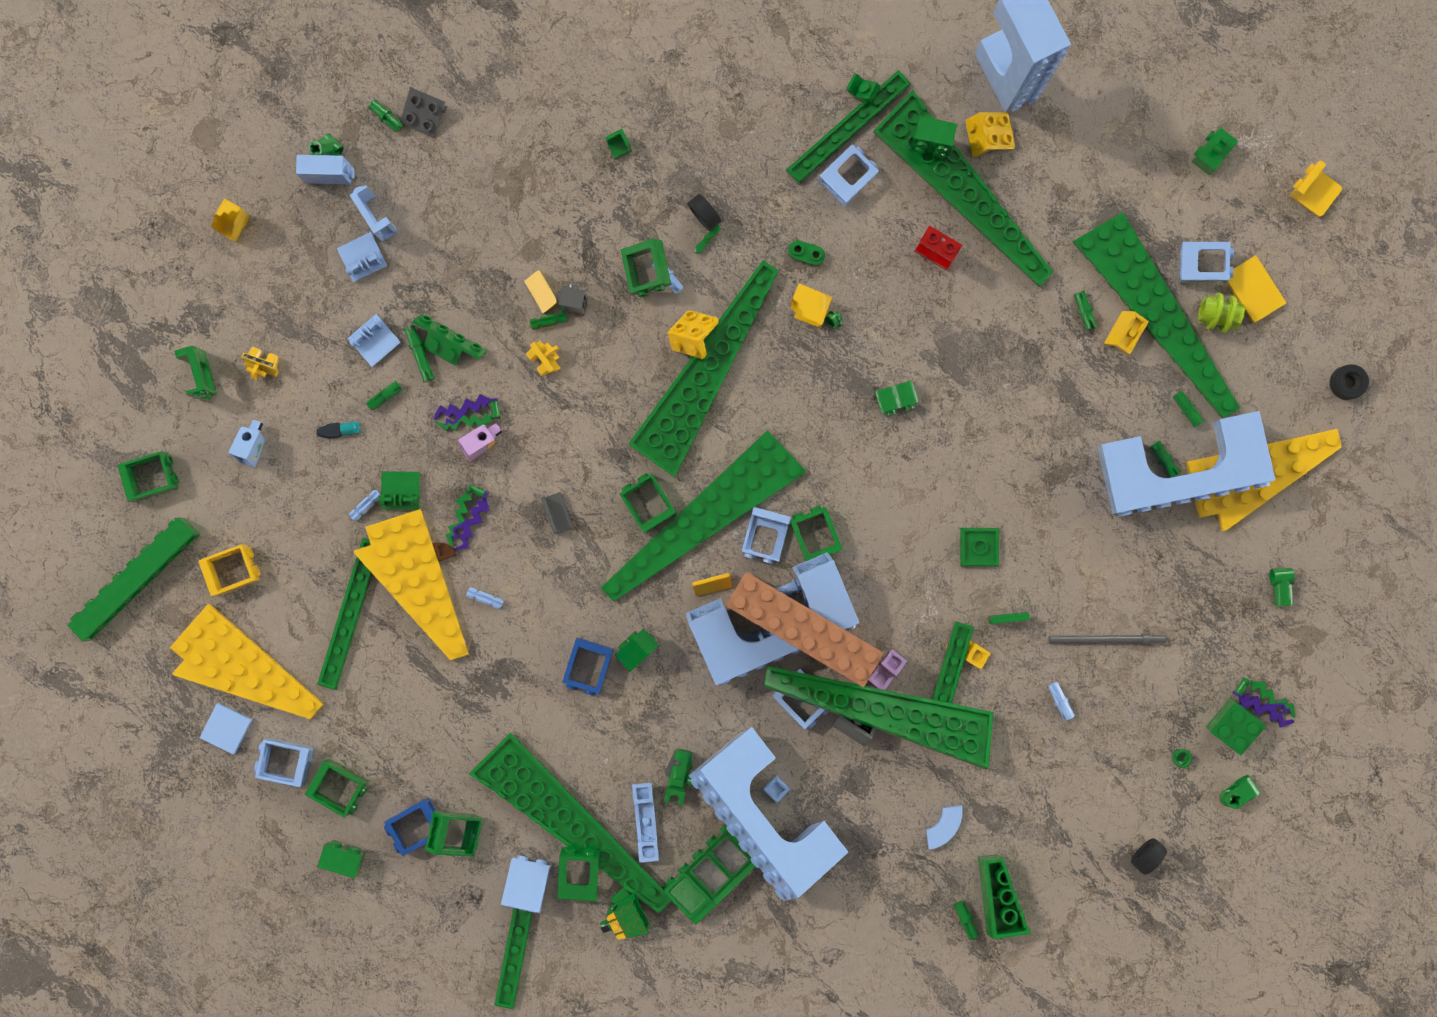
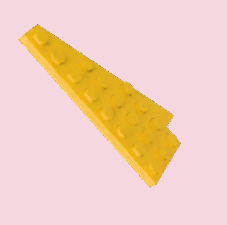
(1289, 462)
(409, 569)
(231, 662)

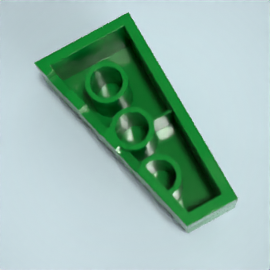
(1000, 900)

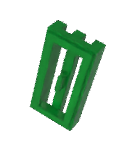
(1003, 618)

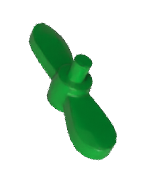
(707, 239)

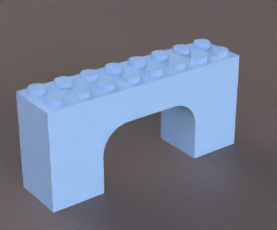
(1022, 53)
(1241, 463)
(735, 653)
(726, 786)

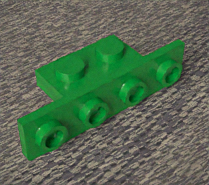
(445, 342)

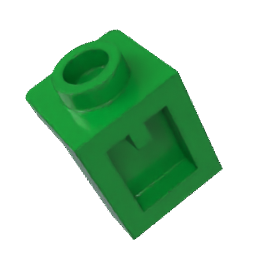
(862, 89)

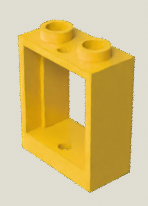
(211, 577)

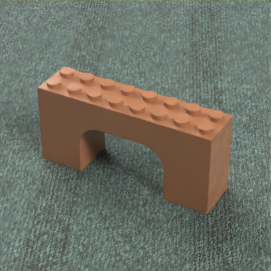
(804, 629)

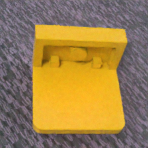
(989, 132)
(1316, 189)
(689, 333)

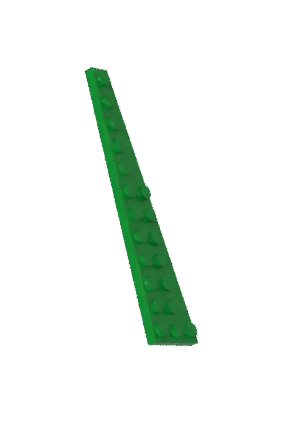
(961, 188)
(1132, 274)
(931, 723)

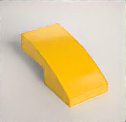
(976, 655)

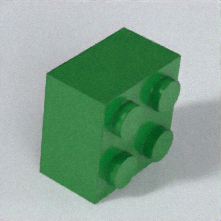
(933, 136)
(1236, 726)

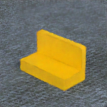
(1126, 331)

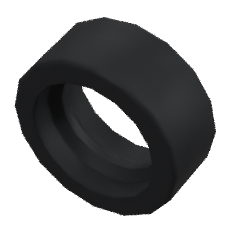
(704, 212)

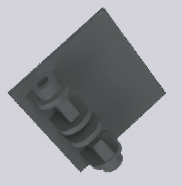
(422, 112)

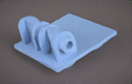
(361, 257)
(374, 340)

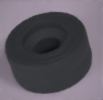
(1360, 379)
(1149, 856)

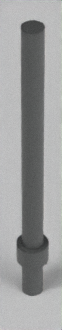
(1144, 639)

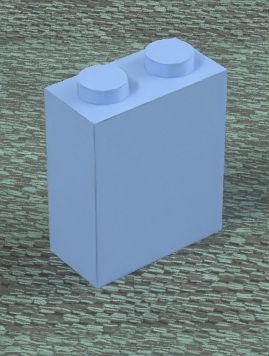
(324, 169)
(526, 884)

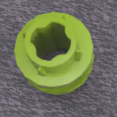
(1225, 314)

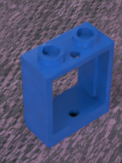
(598, 648)
(427, 809)

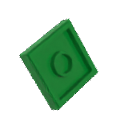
(979, 546)

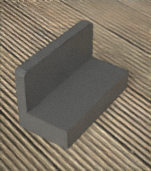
(557, 513)

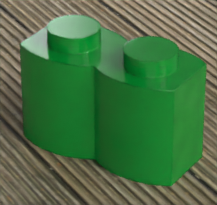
(896, 397)

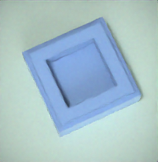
(776, 789)

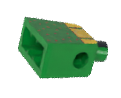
(626, 919)

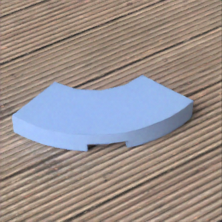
(945, 827)

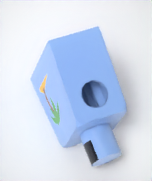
(248, 444)

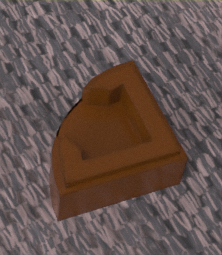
(443, 551)

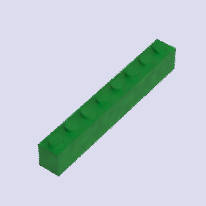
(133, 579)

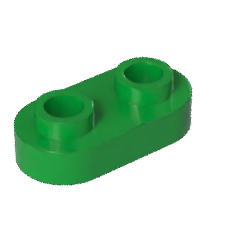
(805, 255)

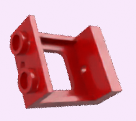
(936, 250)

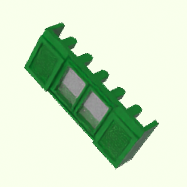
(709, 876)

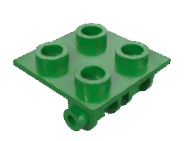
(400, 490)

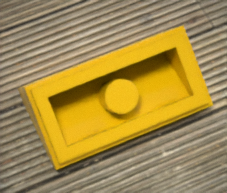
(541, 292)
(712, 584)

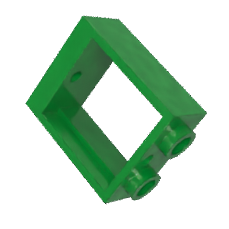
(663, 278)
(129, 481)
(629, 489)
(814, 512)
(313, 789)
(438, 832)

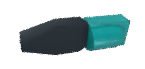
(336, 430)

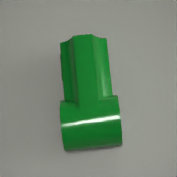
(325, 146)
(1282, 582)

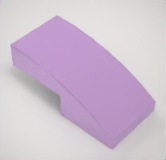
(887, 670)

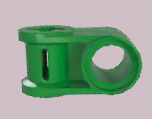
(1242, 790)

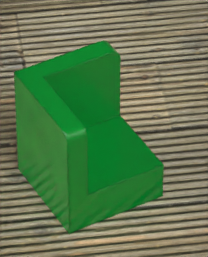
(618, 144)

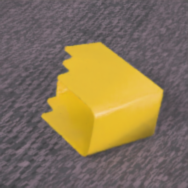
(230, 220)
(810, 305)

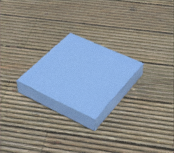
(226, 728)

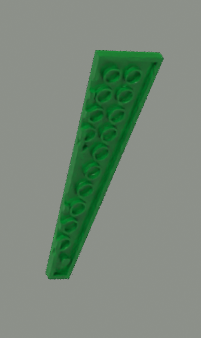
(682, 409)
(739, 488)
(533, 790)

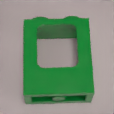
(201, 372)
(578, 891)

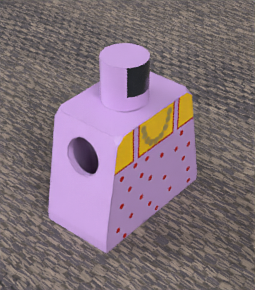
(473, 447)

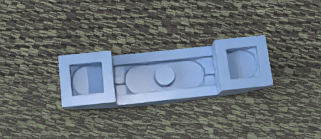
(645, 822)

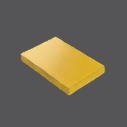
(1255, 289)

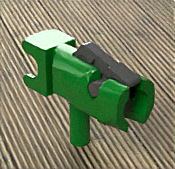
(678, 772)

